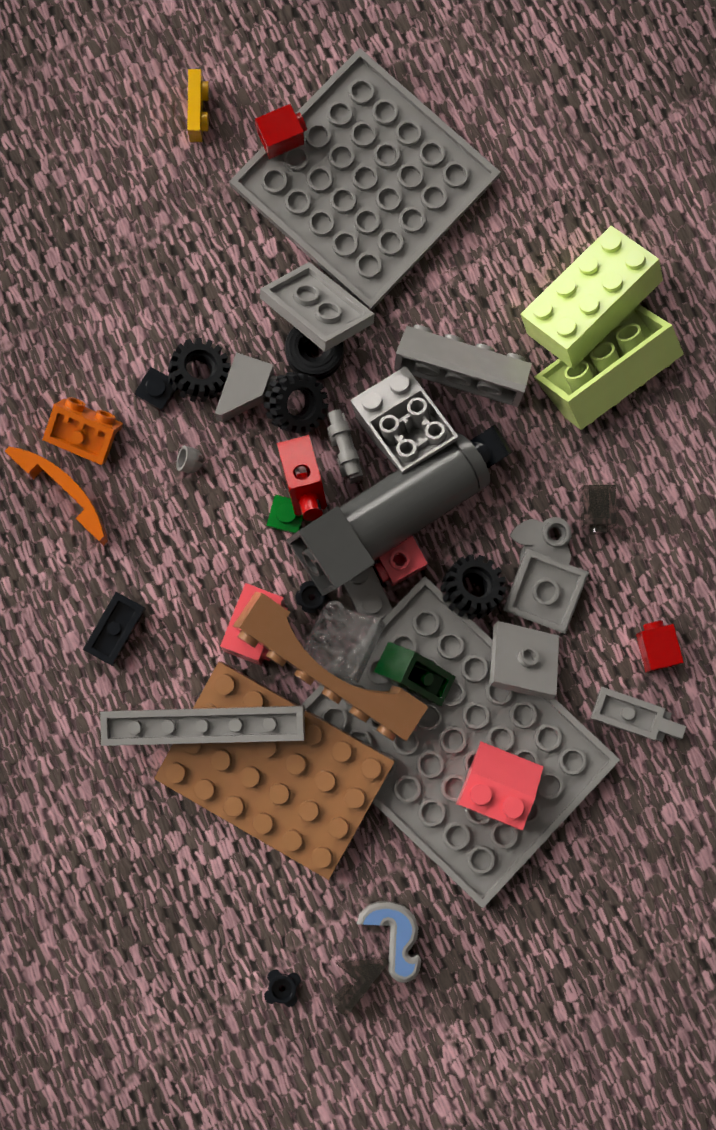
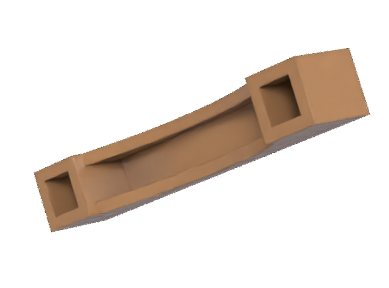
(267, 624)

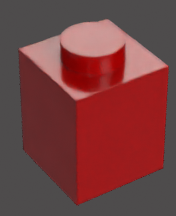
(280, 130)
(659, 646)

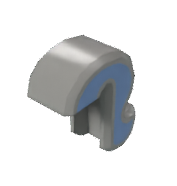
(402, 936)

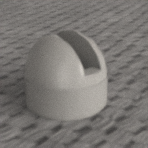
(188, 460)

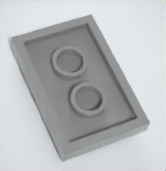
(317, 306)

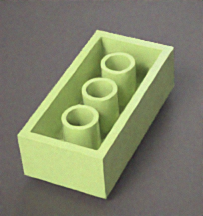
(592, 296)

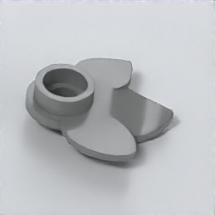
(535, 536)

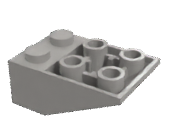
(403, 420)

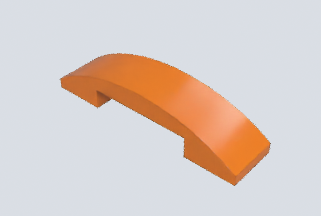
(34, 464)

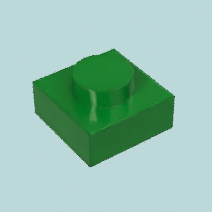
(283, 516)

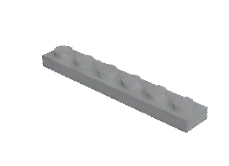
(202, 725)

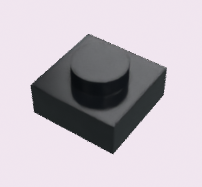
(155, 389)

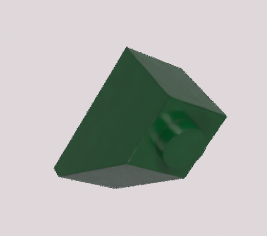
(414, 673)

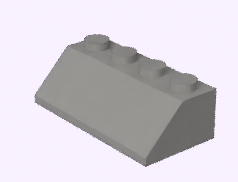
(463, 365)

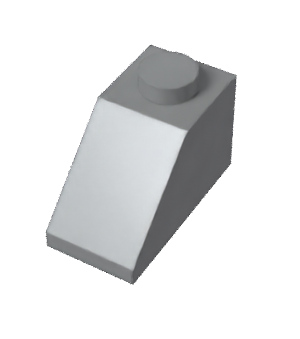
(244, 386)

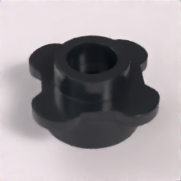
(288, 996)

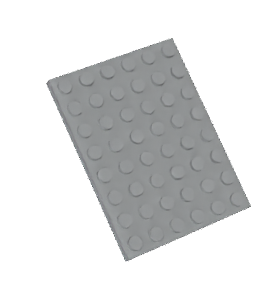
(438, 754)

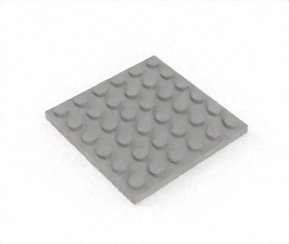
(369, 182)

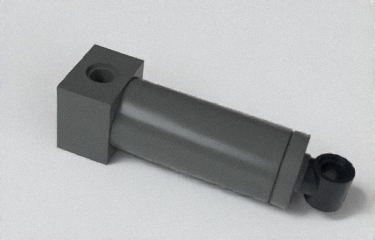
(395, 509)

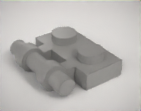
(348, 458)

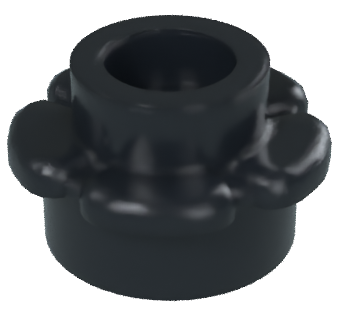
(308, 605)

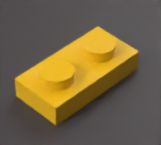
(197, 93)

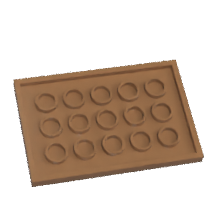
(286, 793)

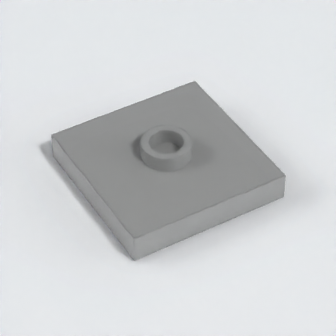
(545, 591)
(524, 660)

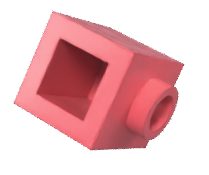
(401, 562)

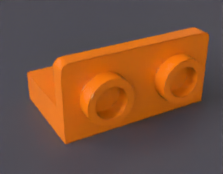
(82, 430)

